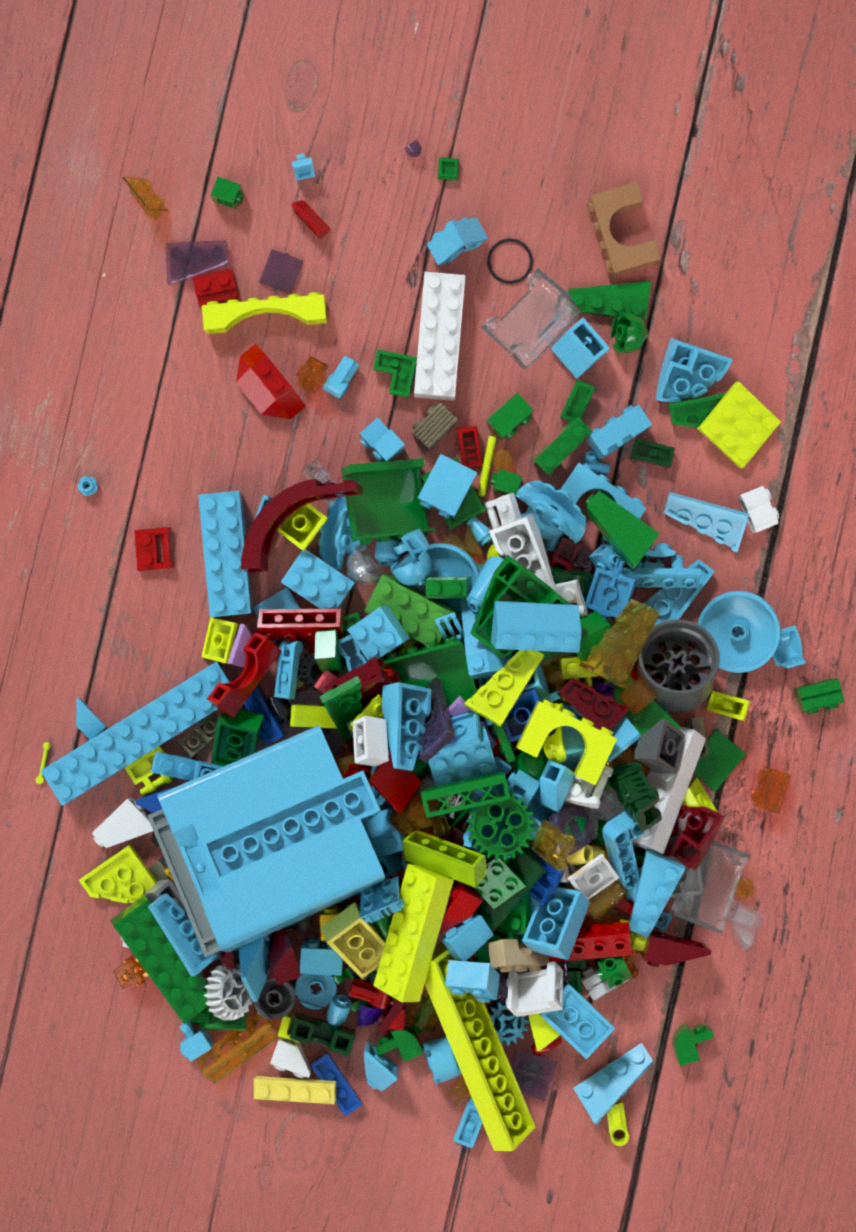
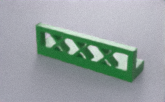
(464, 786)

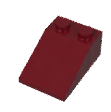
(670, 949)

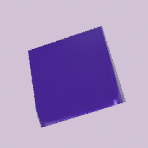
(368, 1014)

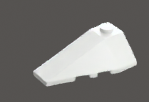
(524, 543)

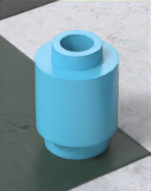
(338, 1010)

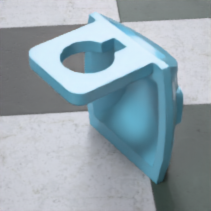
(789, 649)

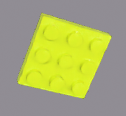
(739, 425)

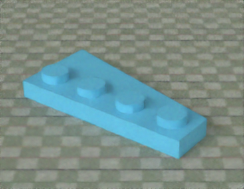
(180, 934)

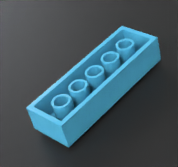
(222, 546)

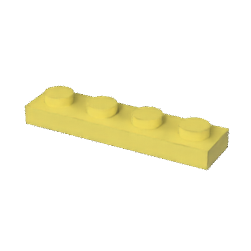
(295, 1090)

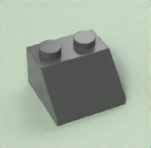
(661, 748)

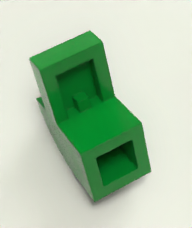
(405, 1040)
(685, 1040)

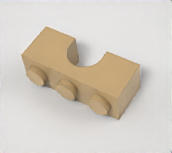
(510, 955)

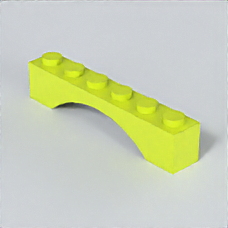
(222, 317)

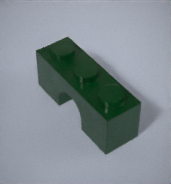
(311, 1029)

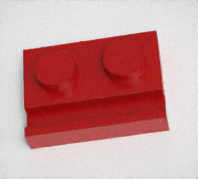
(215, 286)

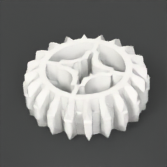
(227, 993)

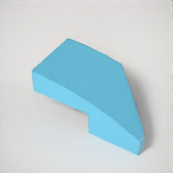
(86, 720)

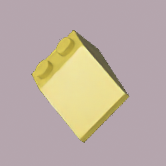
(355, 940)

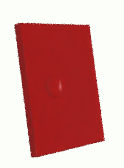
(394, 784)

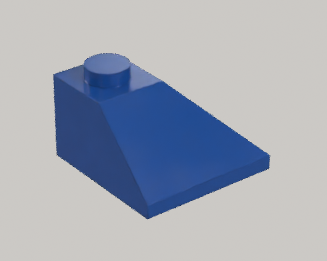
(520, 714)

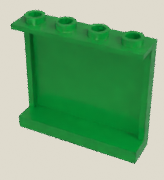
(388, 500)
(439, 661)

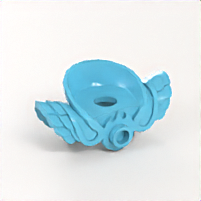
(551, 522)
(336, 535)

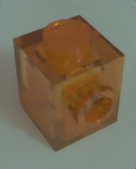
(637, 695)

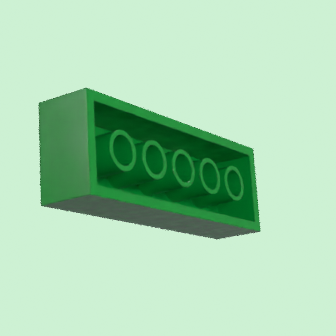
(160, 960)

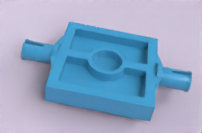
(610, 591)

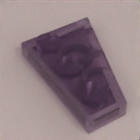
(192, 258)

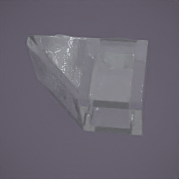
(317, 471)
(609, 806)

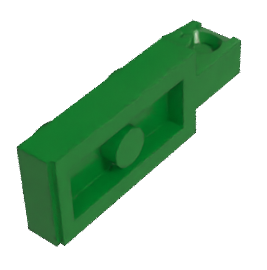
(209, 1022)

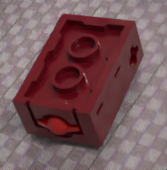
(373, 677)

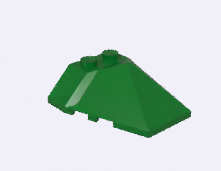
(513, 584)

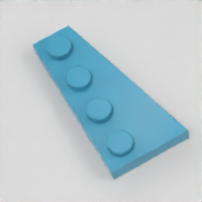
(710, 519)
(674, 601)
(654, 889)
(613, 1081)

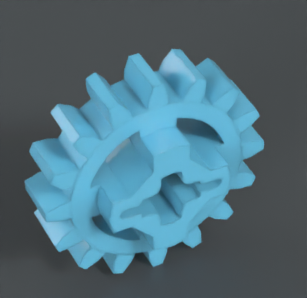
(501, 1028)

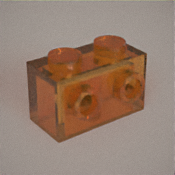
(414, 816)

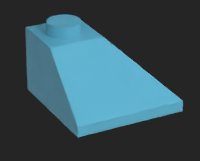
(379, 1069)

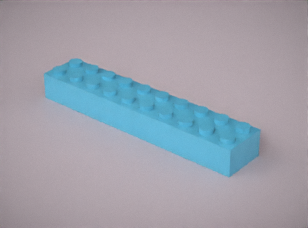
(135, 735)

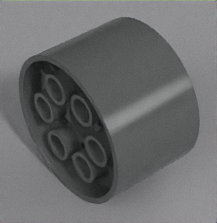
(676, 636)

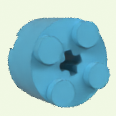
(441, 1060)

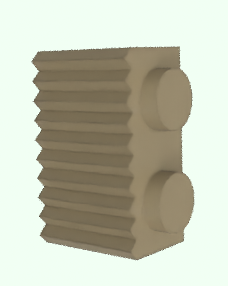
(434, 426)

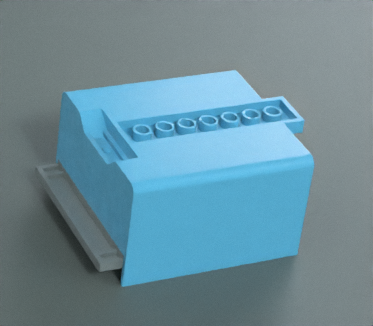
(267, 841)

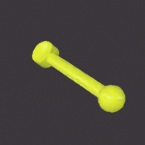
(40, 779)

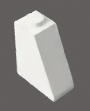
(123, 824)

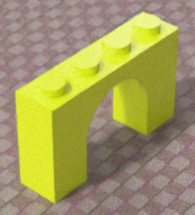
(597, 742)

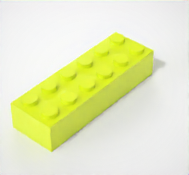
(413, 934)

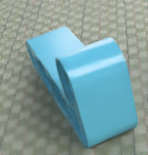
(618, 839)

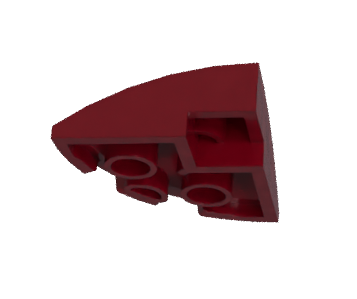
(693, 834)

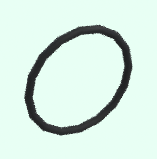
(510, 240)

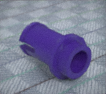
(602, 687)

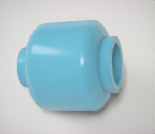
(385, 552)

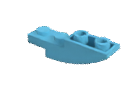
(181, 766)

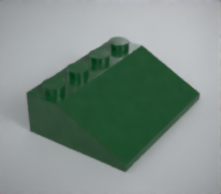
(529, 871)

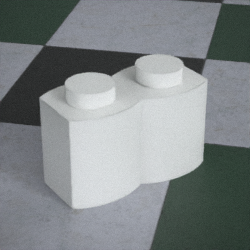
(760, 511)

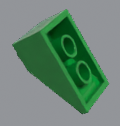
(236, 737)

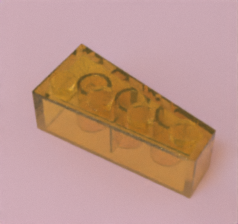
(622, 644)

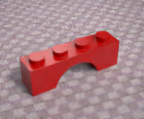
(260, 655)

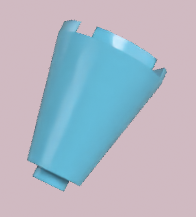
(481, 585)

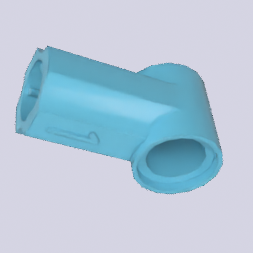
(339, 381)

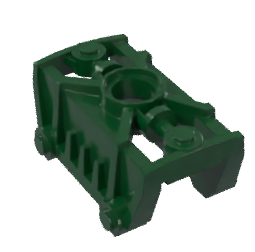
(637, 794)

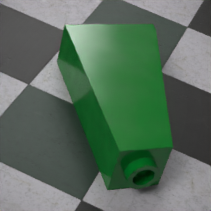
(621, 528)

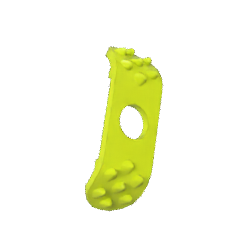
(554, 744)

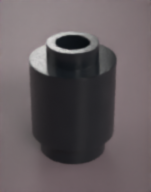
(280, 708)

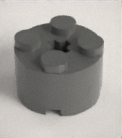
(281, 1005)

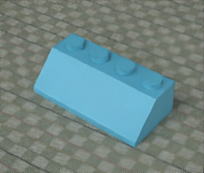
(536, 626)

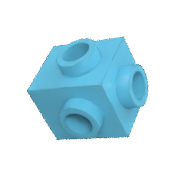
(605, 557)

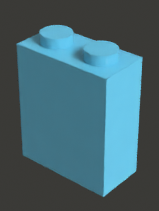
(446, 486)

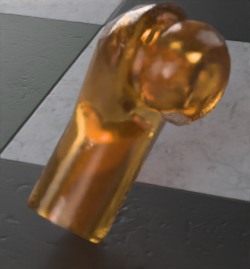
(629, 960)

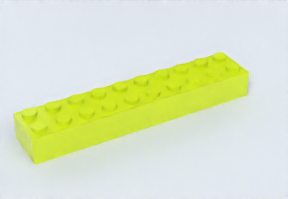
(480, 1058)

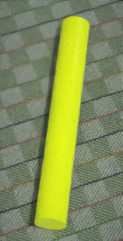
(486, 466)

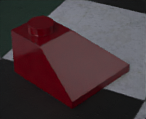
(282, 959)

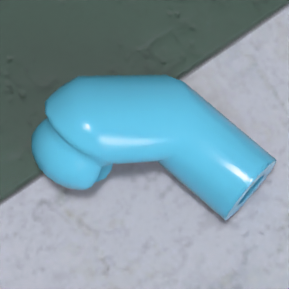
(591, 460)

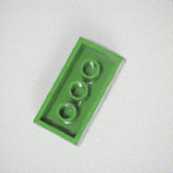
(411, 609)

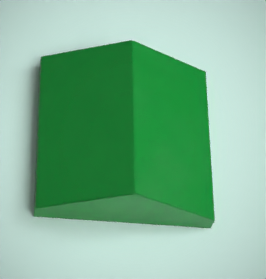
(592, 631)

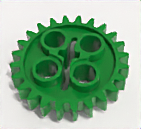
(518, 833)

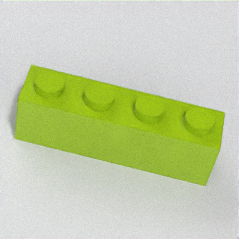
(445, 858)

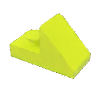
(728, 705)

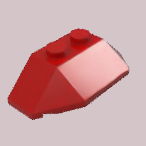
(266, 385)

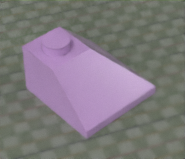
(237, 654)

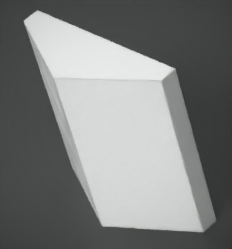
(593, 877)

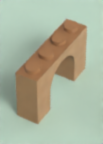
(620, 258)

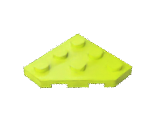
(119, 878)

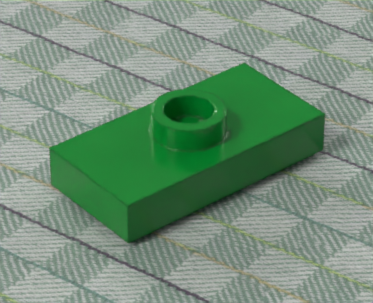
(577, 400)

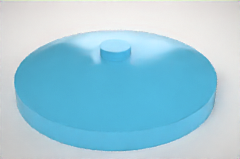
(451, 561)
(743, 629)

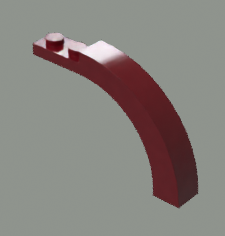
(278, 509)

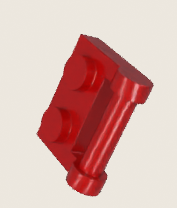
(147, 549)

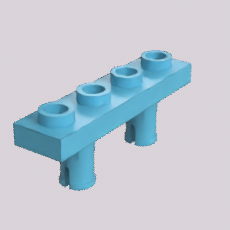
(665, 577)

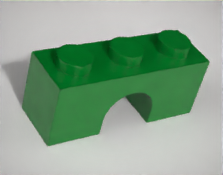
(558, 450)

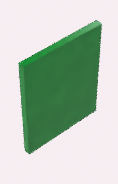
(719, 761)

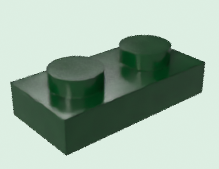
(652, 453)

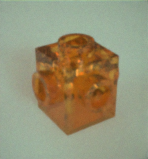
(312, 375)
(134, 970)

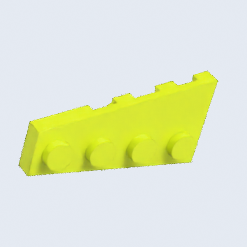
(504, 688)

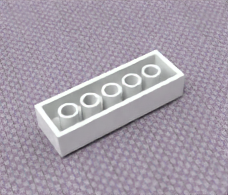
(439, 336)
(671, 793)

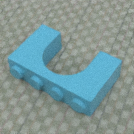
(584, 480)

